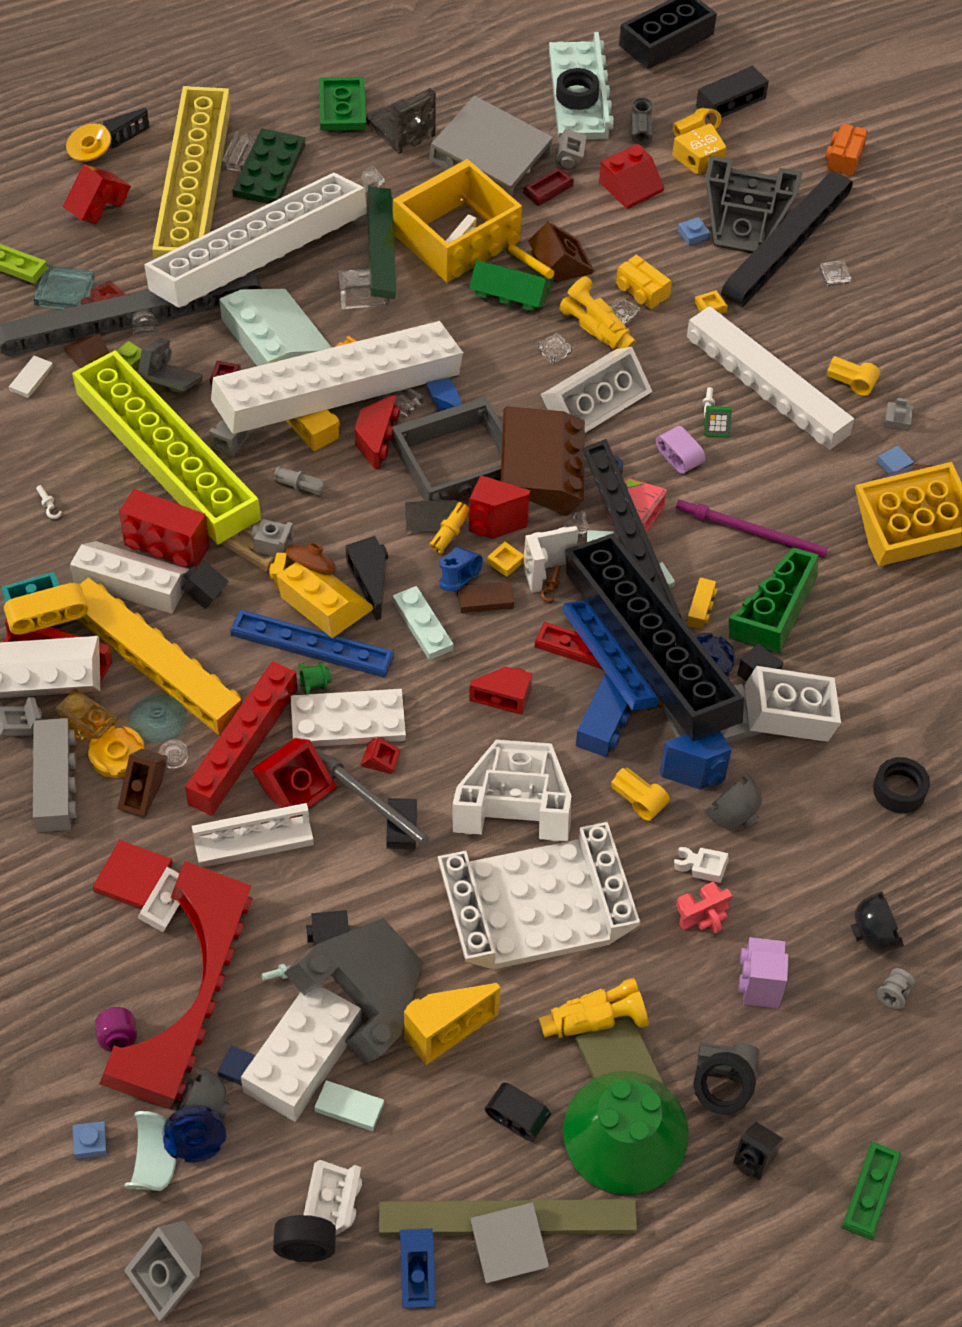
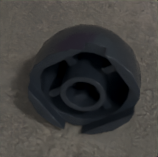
(876, 924)

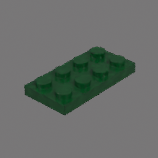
(269, 166)

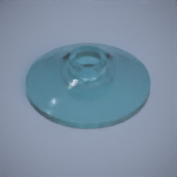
(158, 726)

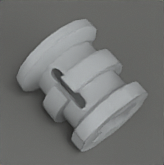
(896, 988)

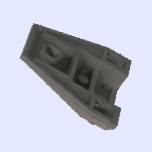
(746, 203)

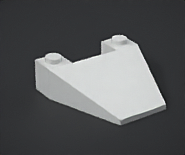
(515, 783)

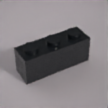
(733, 92)

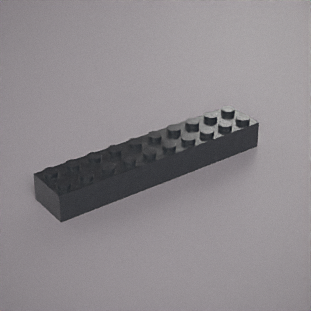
(654, 637)

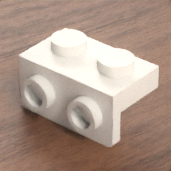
(333, 1194)

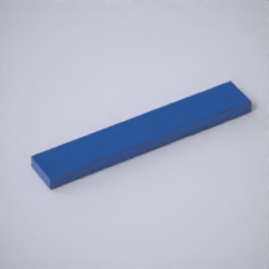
(312, 643)
(610, 655)

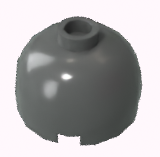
(737, 805)
(205, 1091)

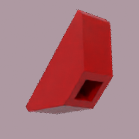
(375, 429)

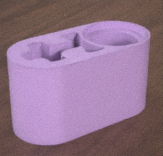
(680, 449)

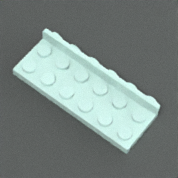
(587, 55)

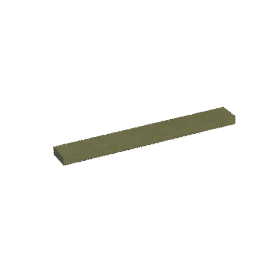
(553, 1216)

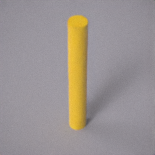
(531, 261)

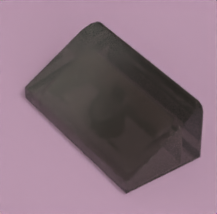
(426, 516)

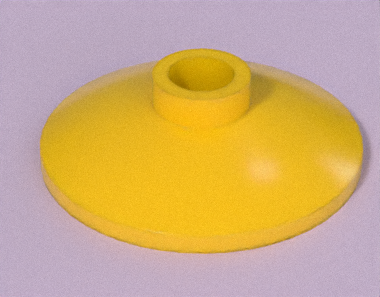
(88, 142)

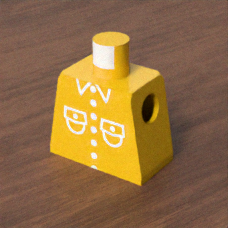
(696, 147)

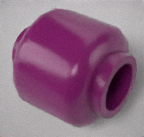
(115, 1027)

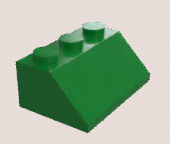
(510, 285)

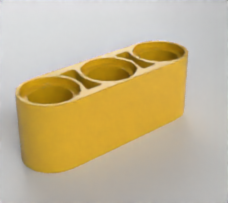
(45, 608)

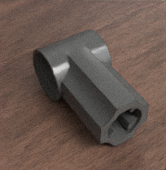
(641, 120)
(746, 1051)

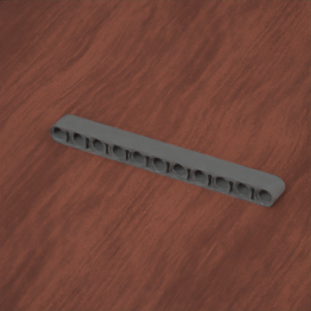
(105, 317)

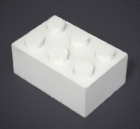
(792, 704)

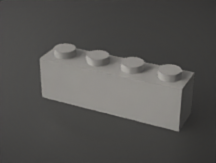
(53, 775)

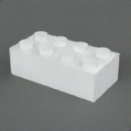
(301, 1051)

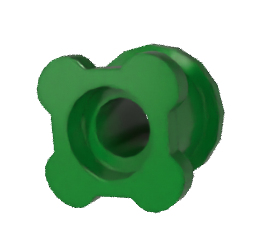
(313, 677)

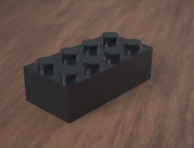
(666, 30)

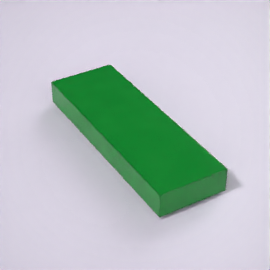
(871, 1190)

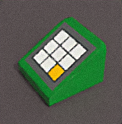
(717, 421)

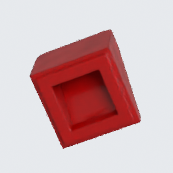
(380, 756)

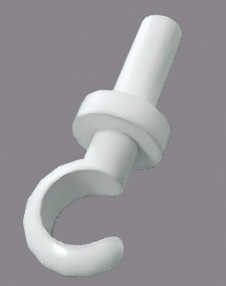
(708, 401)
(47, 502)

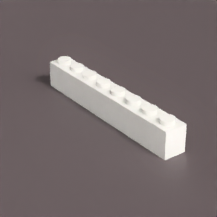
(770, 378)

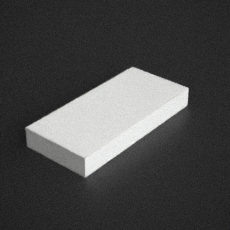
(31, 376)

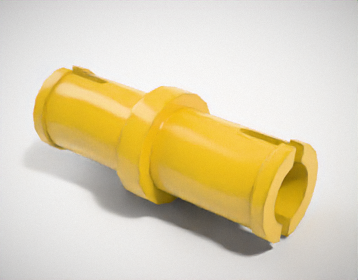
(450, 528)

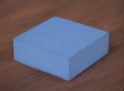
(894, 460)

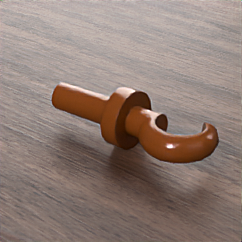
(551, 583)

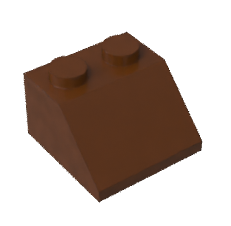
(560, 252)

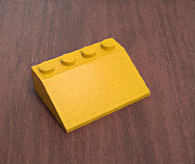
(912, 513)

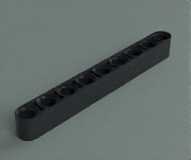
(786, 239)

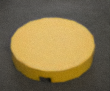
(111, 752)

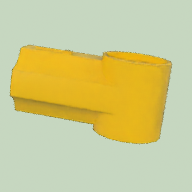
(696, 121)
(860, 378)
(645, 798)

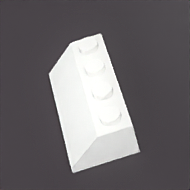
(600, 388)
(130, 575)
(49, 667)

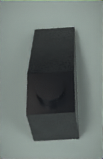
(367, 564)

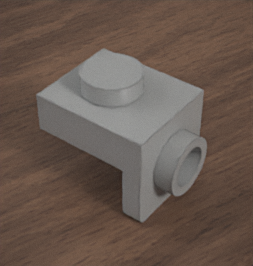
(19, 720)

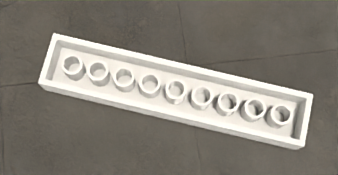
(255, 239)
(335, 376)

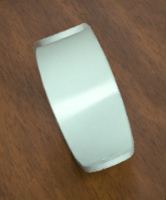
(153, 1163)

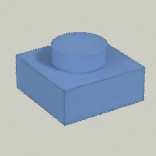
(693, 231)
(89, 1140)

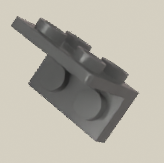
(157, 372)

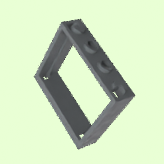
(439, 425)

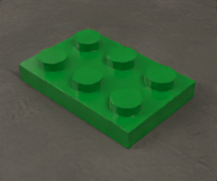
(342, 103)

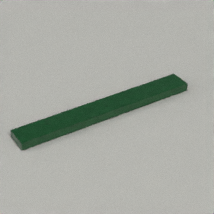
(381, 243)

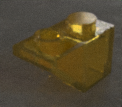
(85, 716)

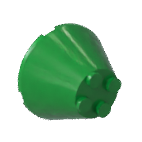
(625, 1133)

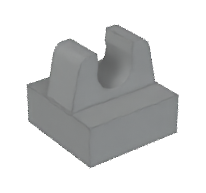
(898, 415)

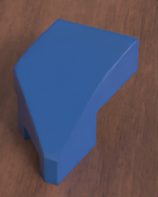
(443, 393)

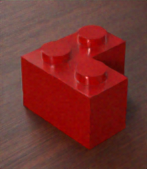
(93, 191)

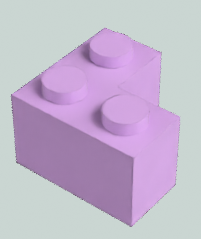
(763, 972)

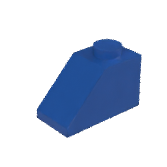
(417, 1268)

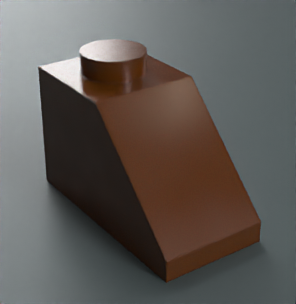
(87, 350)
(141, 781)

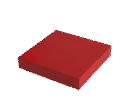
(131, 874)

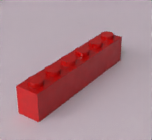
(241, 738)

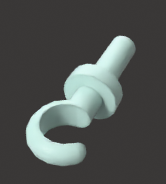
(275, 973)

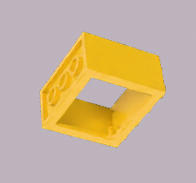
(443, 194)

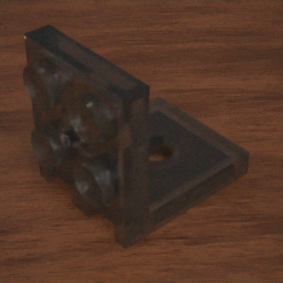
(406, 120)

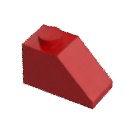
(502, 689)

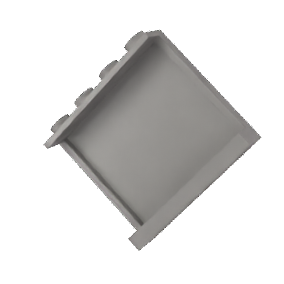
(492, 141)

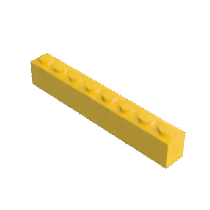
(158, 658)

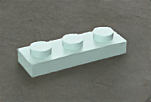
(423, 623)

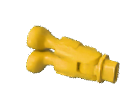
(599, 318)
(596, 1011)

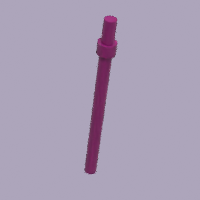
(703, 512)

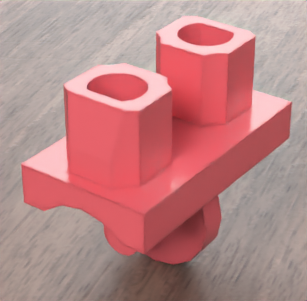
(707, 912)

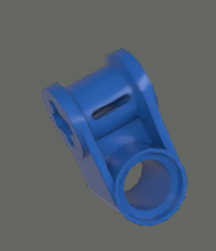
(459, 568)

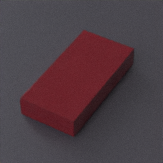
(548, 186)

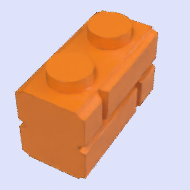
(846, 149)

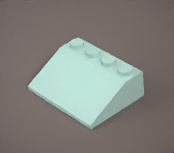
(270, 325)

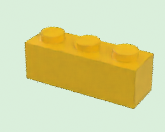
(702, 603)

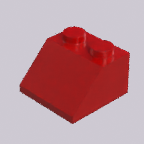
(630, 176)
(497, 508)
(294, 775)

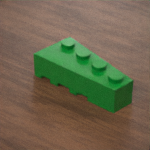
(777, 603)

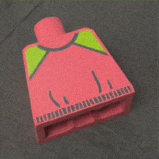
(648, 500)

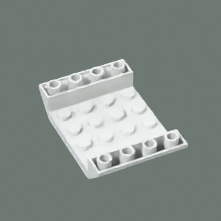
(540, 900)

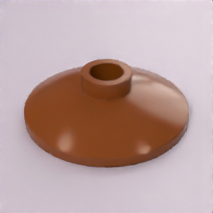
(311, 557)

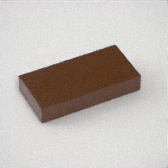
(485, 596)

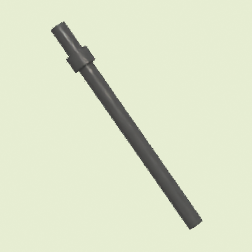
(336, 770)

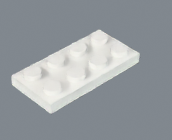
(348, 717)

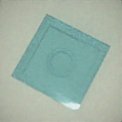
(63, 287)

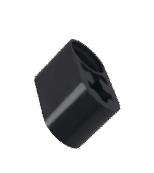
(395, 836)
(517, 1111)

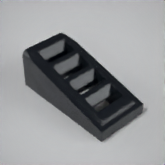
(121, 128)

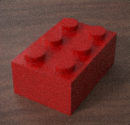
(164, 529)

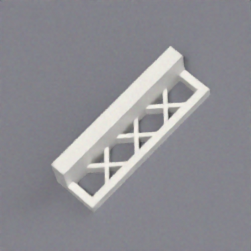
(253, 837)

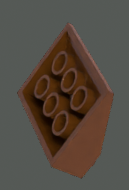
(544, 456)

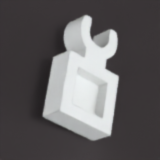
(705, 865)

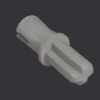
(299, 480)

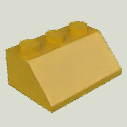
(322, 598)

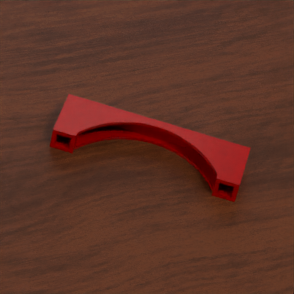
(157, 1065)

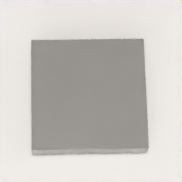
(509, 1243)

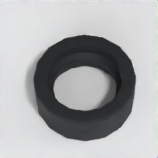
(577, 77)
(908, 768)
(711, 1102)
(304, 1238)

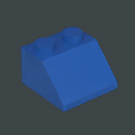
(696, 762)

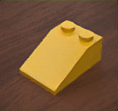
(448, 1018)

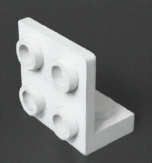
(546, 551)

